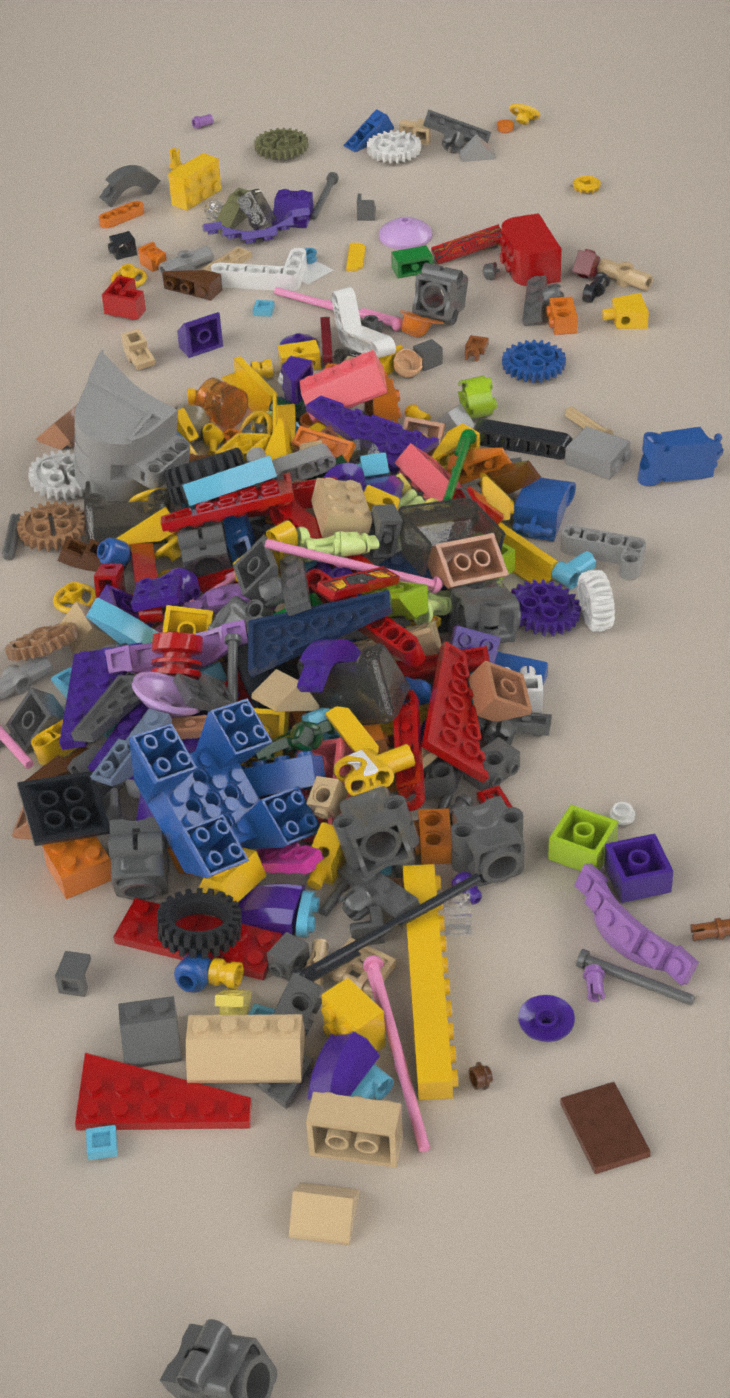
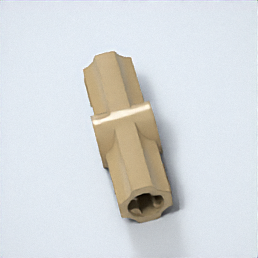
(625, 274)

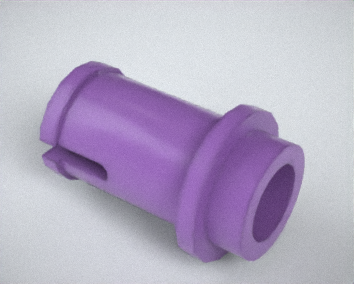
(198, 122)
(594, 979)

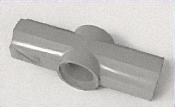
(188, 260)
(21, 678)

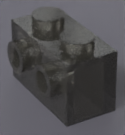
(256, 209)

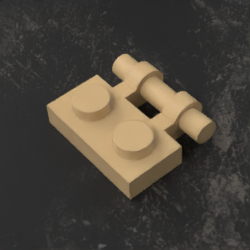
(357, 965)

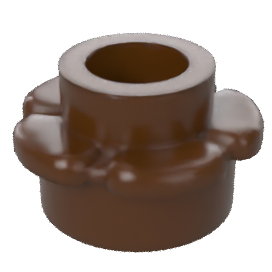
(480, 1076)

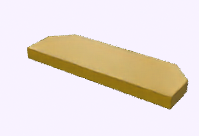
(355, 257)
(351, 729)

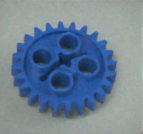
(533, 361)

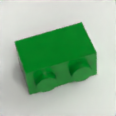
(410, 261)

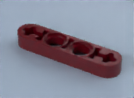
(326, 340)

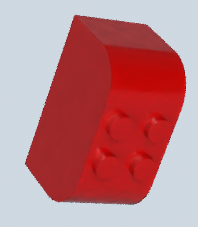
(529, 249)

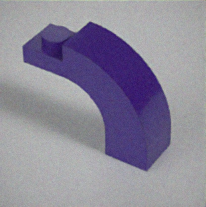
(320, 658)

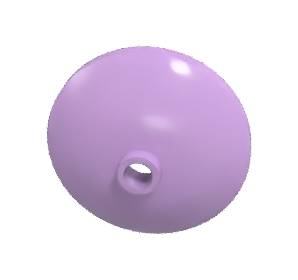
(405, 233)
(160, 694)

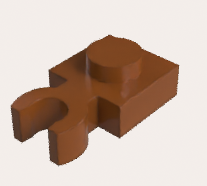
(475, 346)

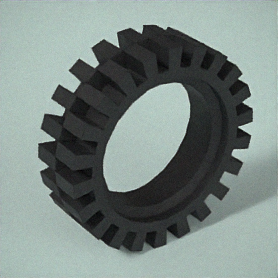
(195, 941)

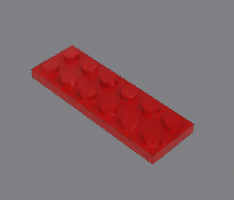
(140, 932)

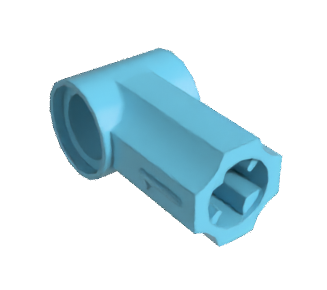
(569, 572)
(374, 1085)

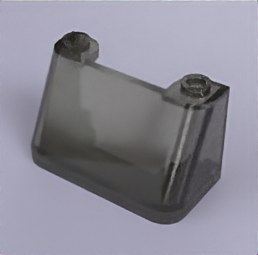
(368, 687)

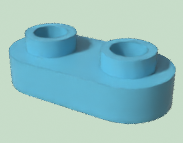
(305, 921)

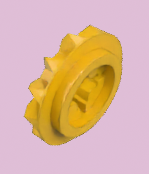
(586, 184)

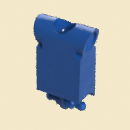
(678, 456)
(542, 508)

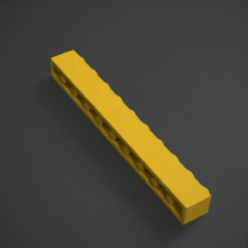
(429, 990)

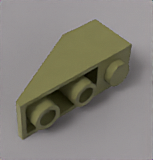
(231, 213)

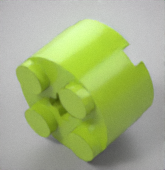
(477, 396)

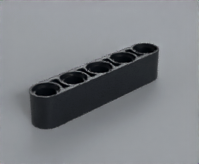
(522, 438)

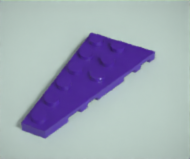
(385, 434)
(86, 685)

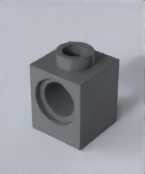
(287, 955)

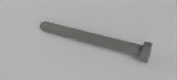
(332, 179)
(233, 641)
(585, 959)

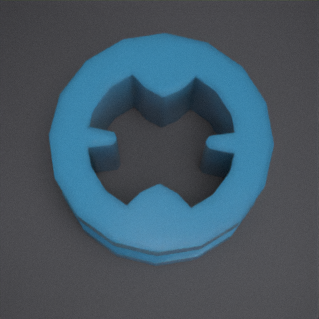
(311, 255)

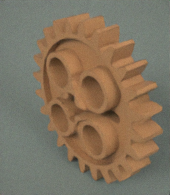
(36, 530)
(42, 641)

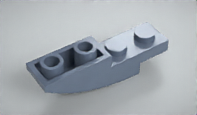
(118, 762)

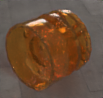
(223, 402)

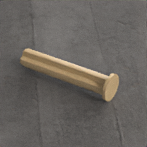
(583, 421)

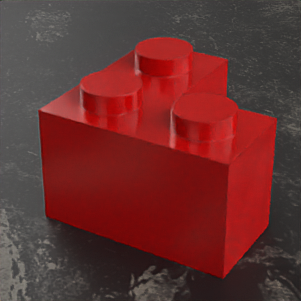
(123, 299)

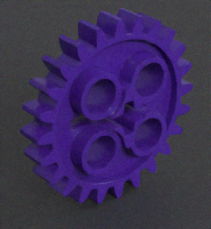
(546, 607)

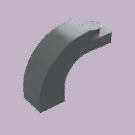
(127, 177)

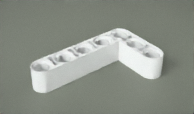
(265, 276)
(350, 330)

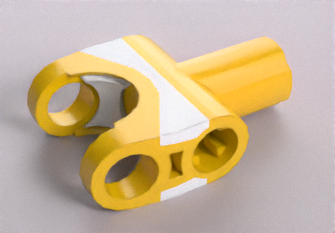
(374, 768)

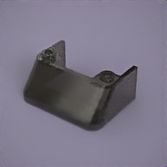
(115, 519)
(441, 523)

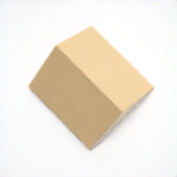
(90, 634)
(281, 694)
(323, 1213)

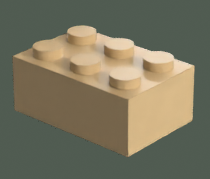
(340, 507)
(354, 1129)

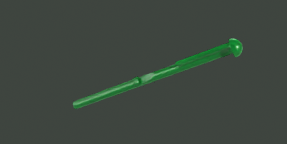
(467, 437)

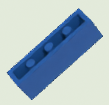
(284, 773)

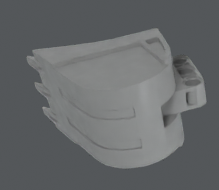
(123, 436)

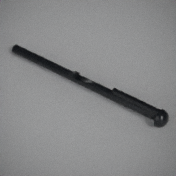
(351, 950)

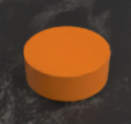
(505, 126)

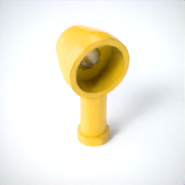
(212, 437)

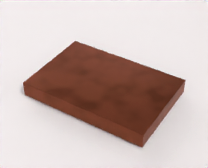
(605, 1127)

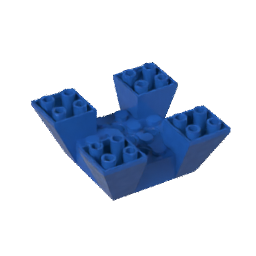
(207, 799)

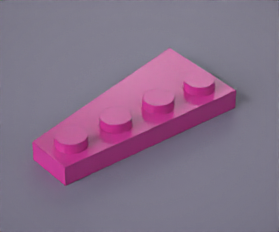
(289, 859)

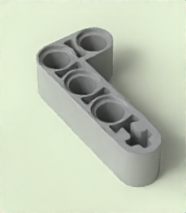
(300, 464)
(606, 547)

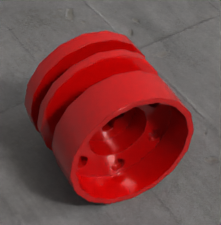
(176, 653)

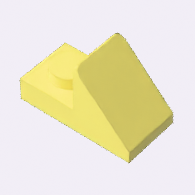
(233, 1002)

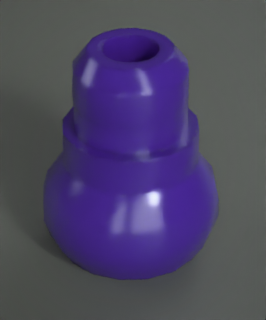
(475, 894)

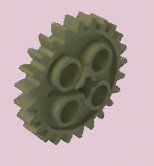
(281, 143)

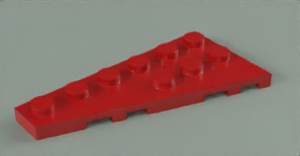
(233, 503)
(451, 720)
(152, 1100)

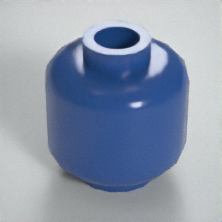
(114, 552)
(192, 973)

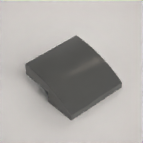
(203, 694)

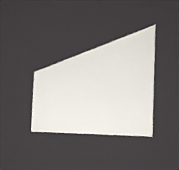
(315, 271)

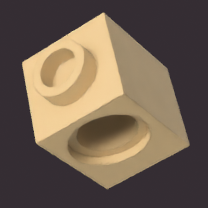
(328, 789)

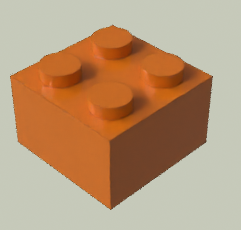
(385, 405)
(78, 865)

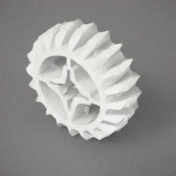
(596, 600)

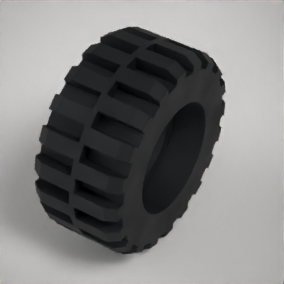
(199, 469)

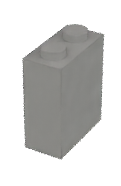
(598, 452)

